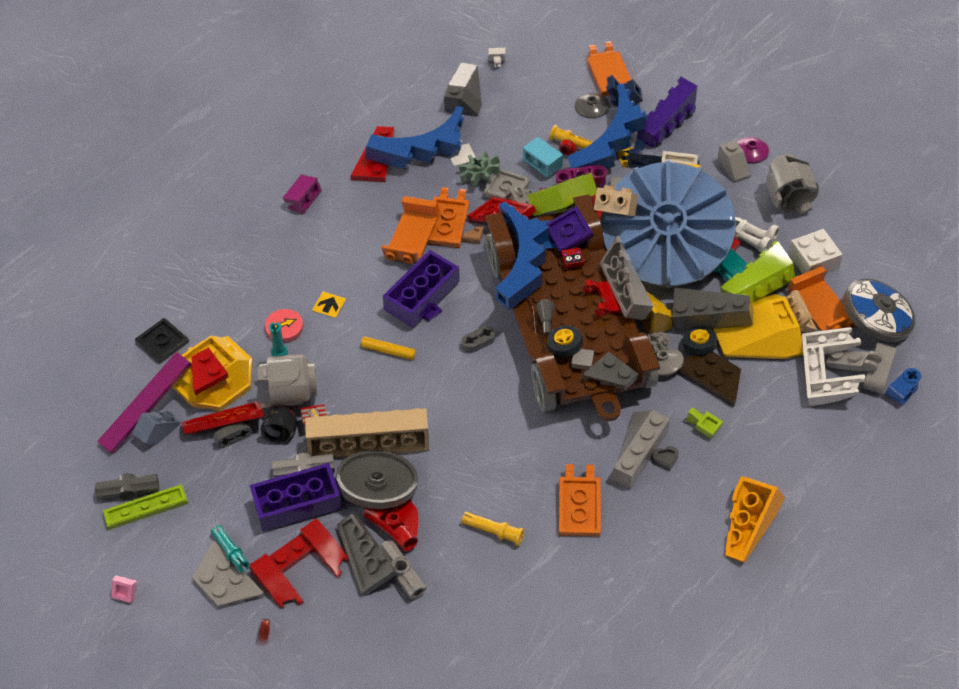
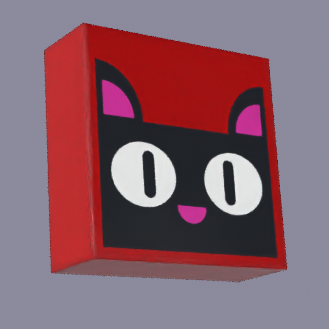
(572, 258)

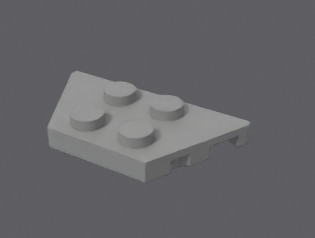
(222, 581)

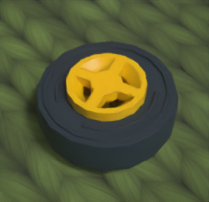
(565, 341)
(699, 341)

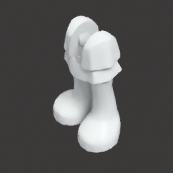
(764, 237)

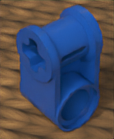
(904, 386)

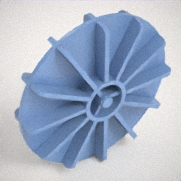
(679, 224)

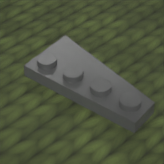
(365, 556)

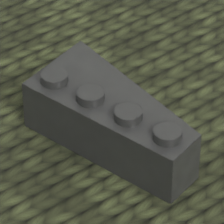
(710, 309)

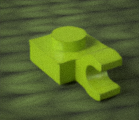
(706, 423)

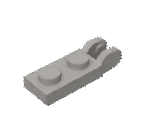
(854, 360)

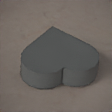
(665, 457)

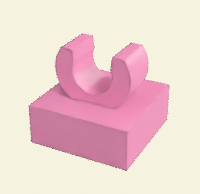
(123, 589)

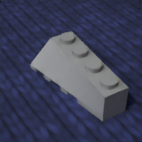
(625, 281)
(642, 439)

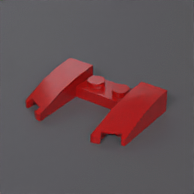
(270, 569)

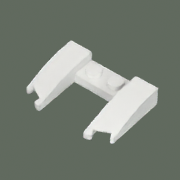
(817, 345)

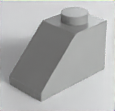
(733, 161)

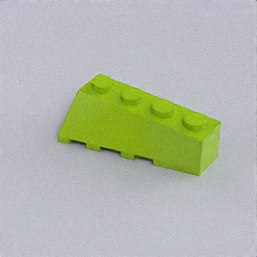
(763, 276)

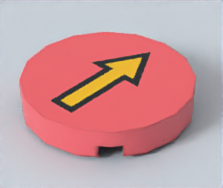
(290, 323)

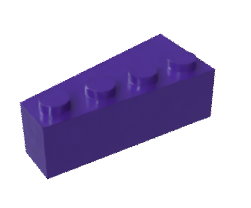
(669, 113)

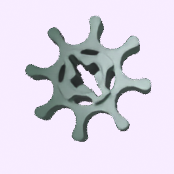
(479, 169)

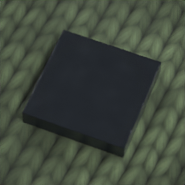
(161, 340)

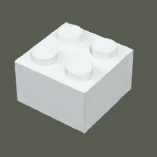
(815, 251)

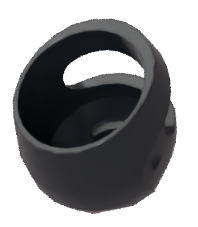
(280, 420)

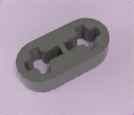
(478, 339)
(232, 434)

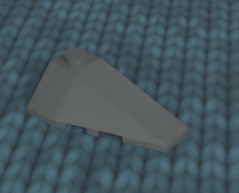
(464, 90)

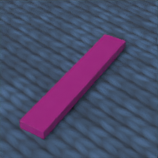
(144, 402)

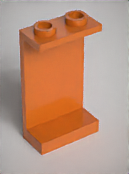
(413, 230)
(822, 303)

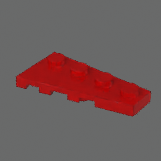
(224, 417)

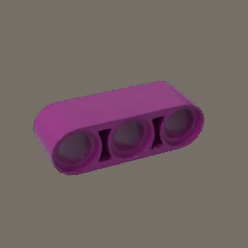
(598, 172)

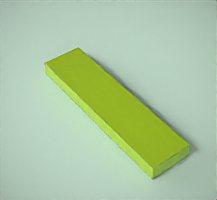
(145, 507)

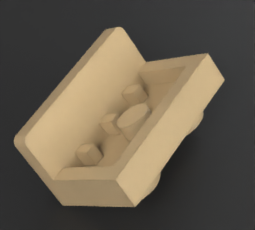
(801, 312)

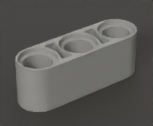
(876, 379)

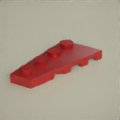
(371, 170)
(492, 207)

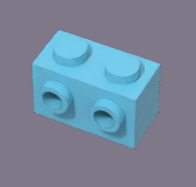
(542, 157)

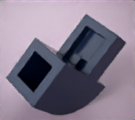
(635, 90)

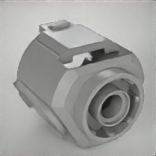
(791, 184)
(289, 380)

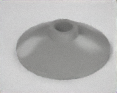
(669, 361)

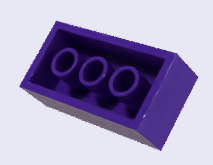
(421, 288)
(295, 496)

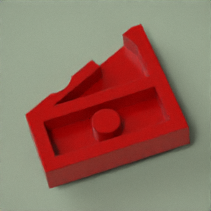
(206, 371)

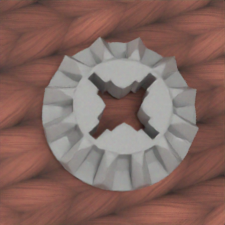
(662, 339)

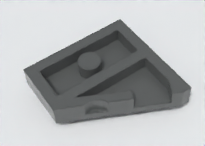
(611, 372)

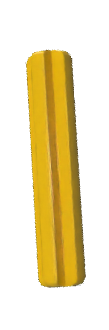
(388, 348)

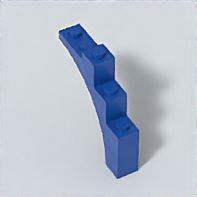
(616, 137)
(400, 151)
(525, 274)

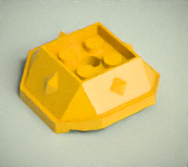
(220, 396)

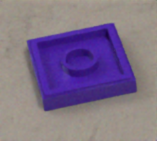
(569, 230)

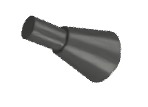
(545, 310)

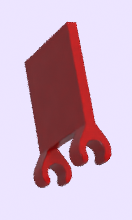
(609, 300)

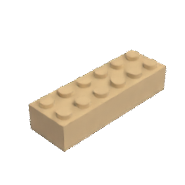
(357, 432)

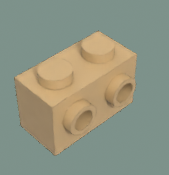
(614, 201)

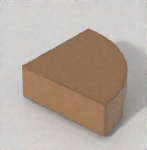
(473, 236)

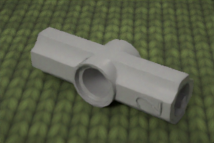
(301, 462)
(407, 578)

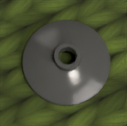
(591, 105)

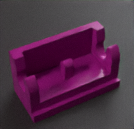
(302, 193)

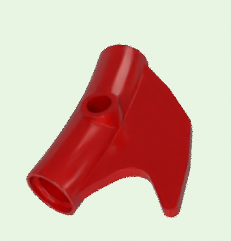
(398, 522)

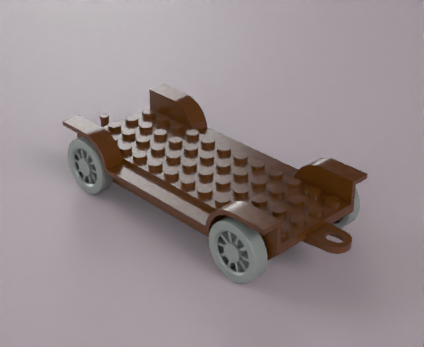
(613, 333)

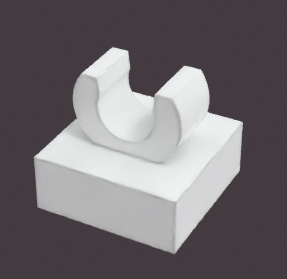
(496, 55)

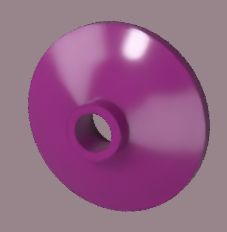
(754, 149)

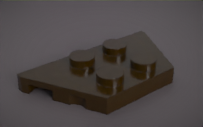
(713, 375)

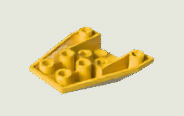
(772, 335)

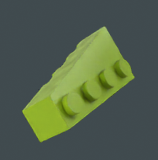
(560, 196)

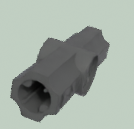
(127, 486)

